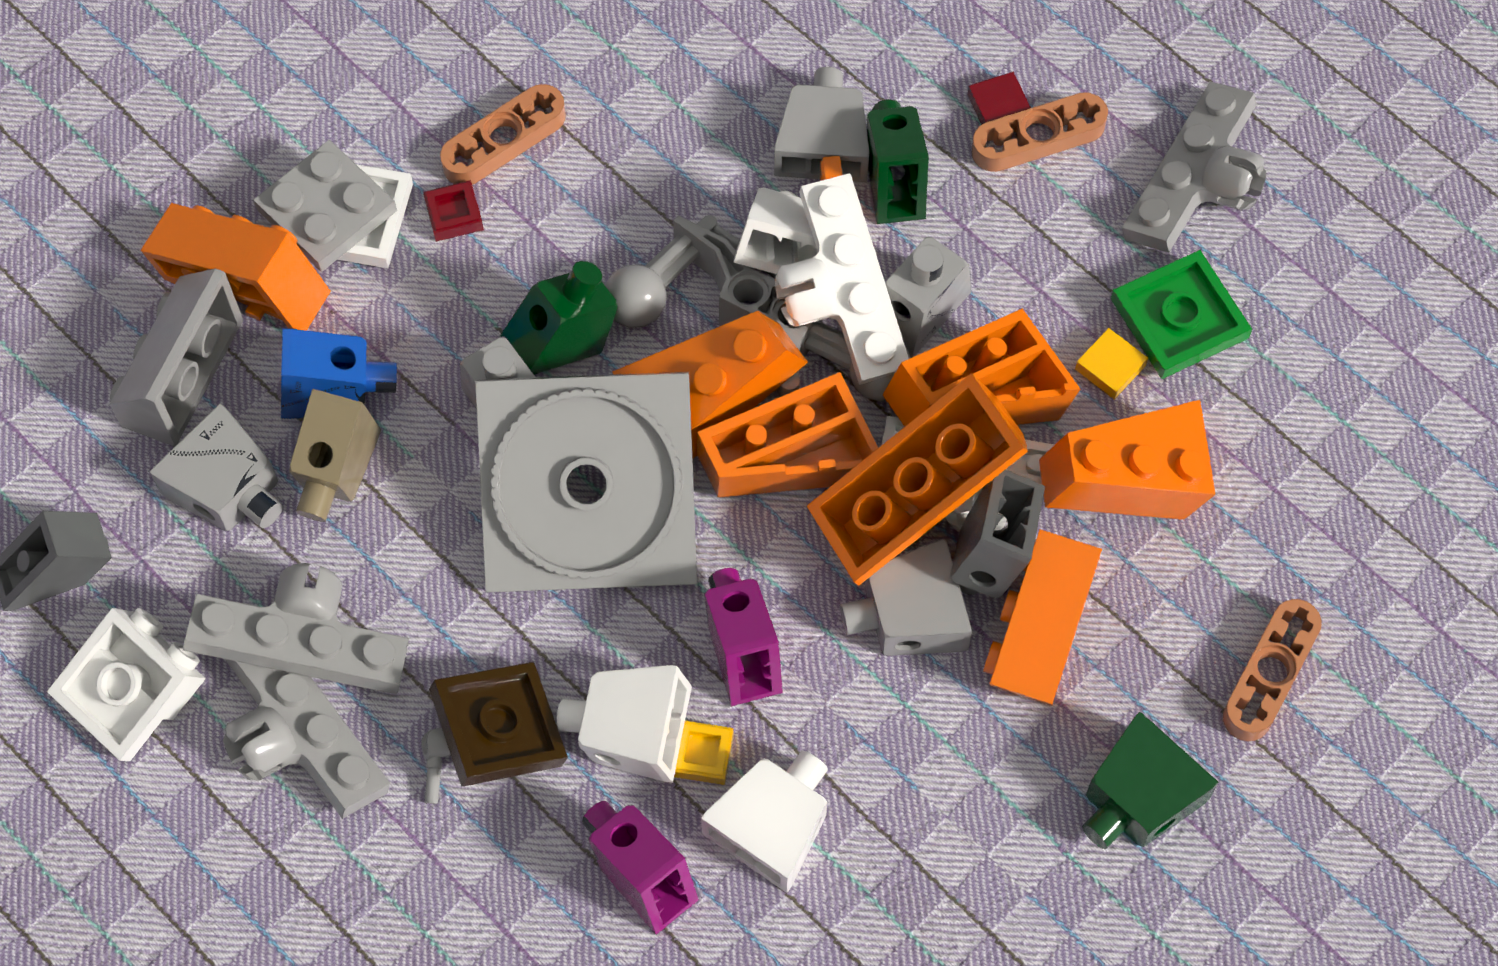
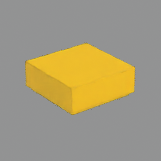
(1111, 363)
(704, 752)

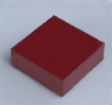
(997, 97)
(453, 211)

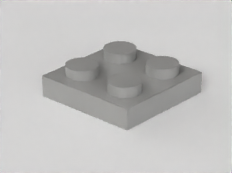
(326, 204)

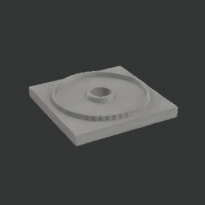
(627, 428)

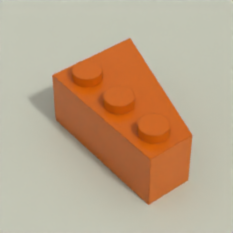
(727, 368)

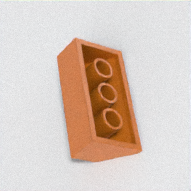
(918, 477)

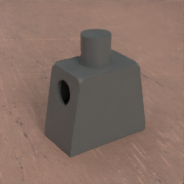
(991, 558)

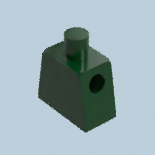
(897, 140)
(563, 319)
(1144, 787)

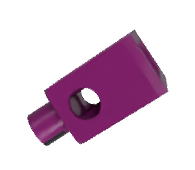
(742, 637)
(640, 863)

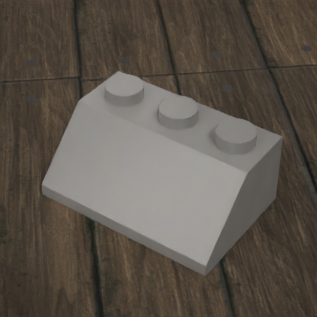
(177, 357)

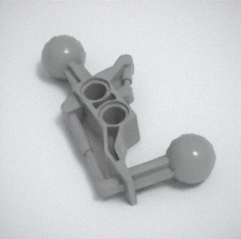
(643, 295)

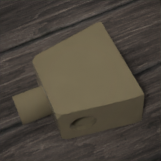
(332, 452)

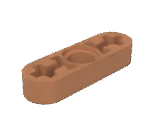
(1052, 114)
(540, 127)
(1269, 707)

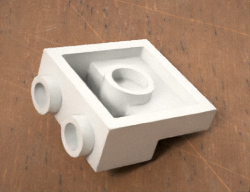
(127, 681)

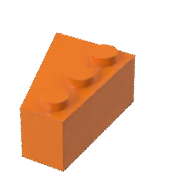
(259, 262)
(1004, 357)
(787, 443)
(1133, 466)
(1043, 618)

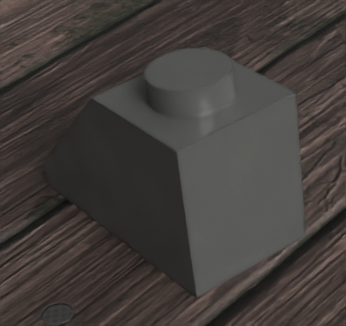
(51, 557)

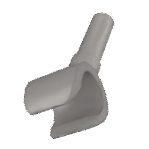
(434, 748)

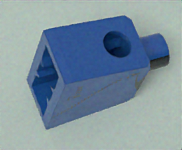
(330, 365)

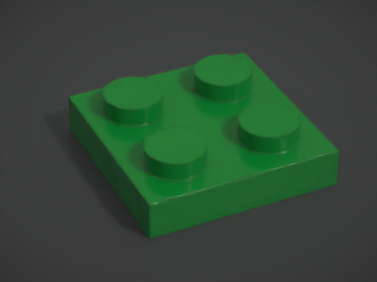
(1181, 314)

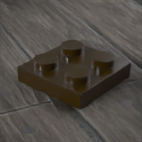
(497, 723)

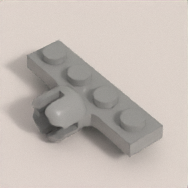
(1199, 169)
(298, 634)
(301, 728)

